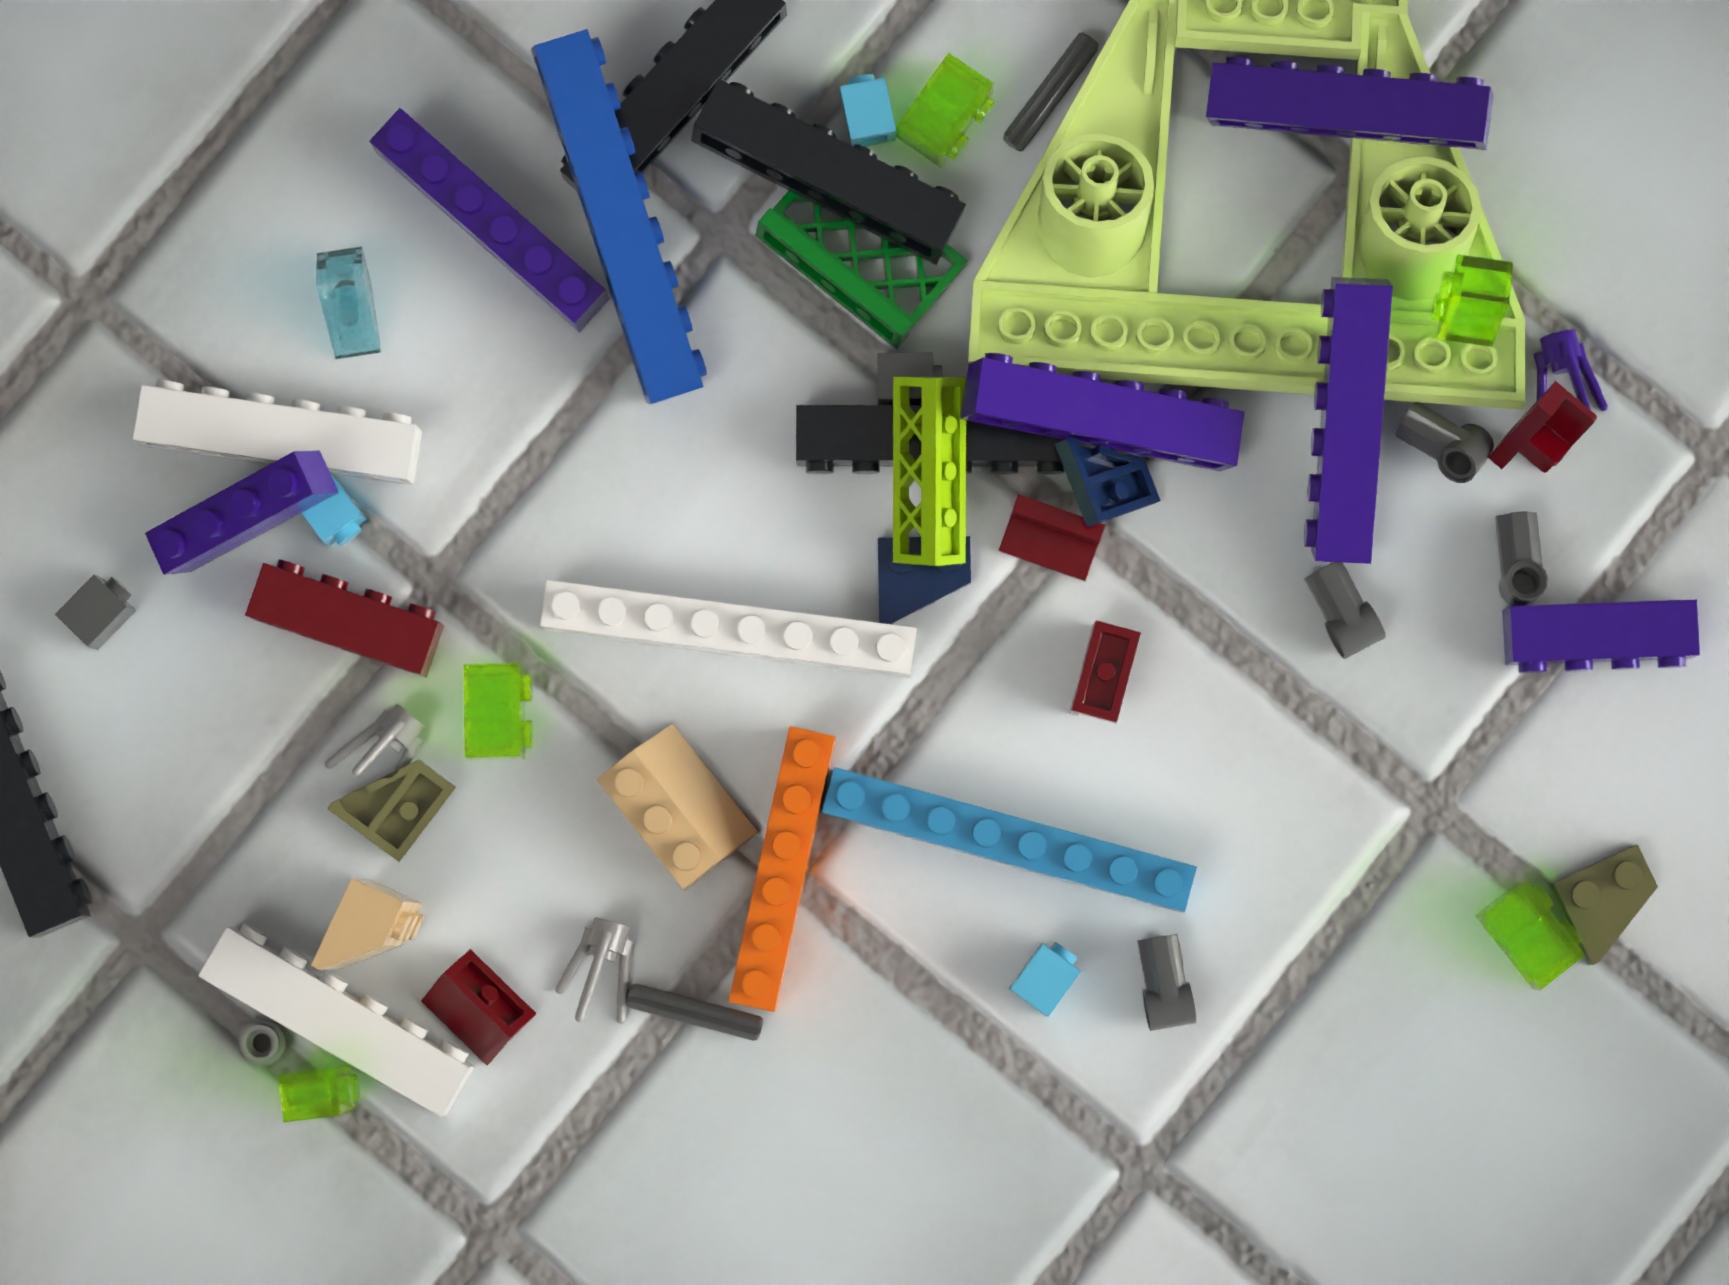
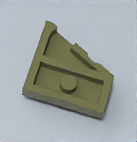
(395, 807)
(1605, 899)

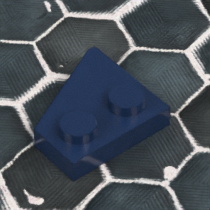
(1105, 481)
(914, 587)

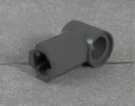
(1456, 448)
(1520, 553)
(1349, 619)
(1167, 994)

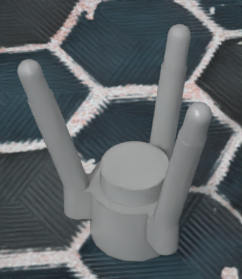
(394, 729)
(605, 942)

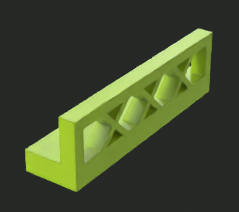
(938, 471)

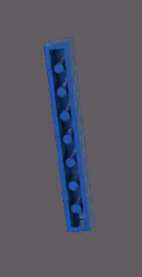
(617, 215)

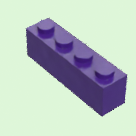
(241, 512)
(1601, 633)

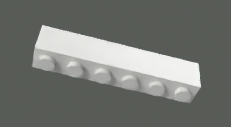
(267, 432)
(337, 1020)

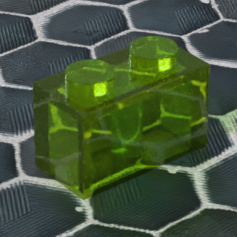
(946, 110)
(1472, 300)
(496, 711)
(1531, 934)
(318, 1093)

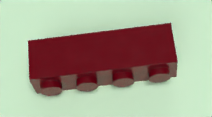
(345, 619)

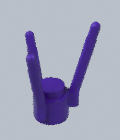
(1566, 355)

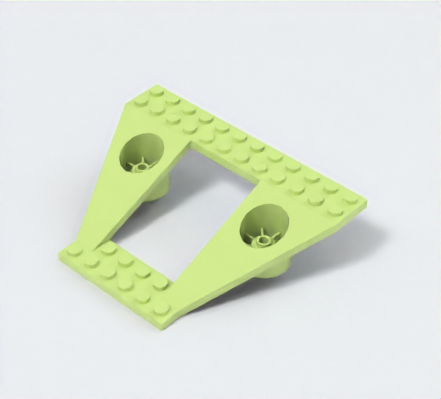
(1088, 288)

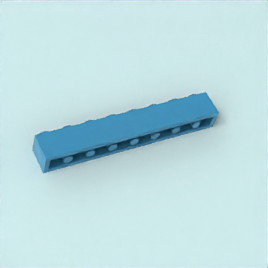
(1009, 840)

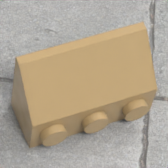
(677, 806)
(367, 924)

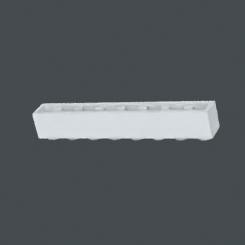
(728, 628)

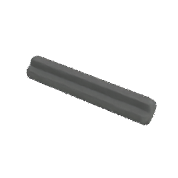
(1050, 91)
(694, 1012)

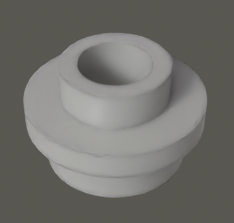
(248, 1047)

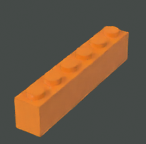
(782, 869)

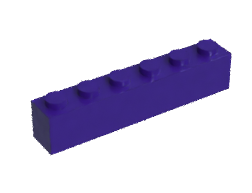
(1350, 104)
(489, 220)
(1102, 413)
(1350, 419)

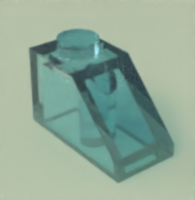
(347, 302)

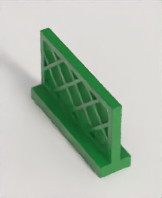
(843, 282)

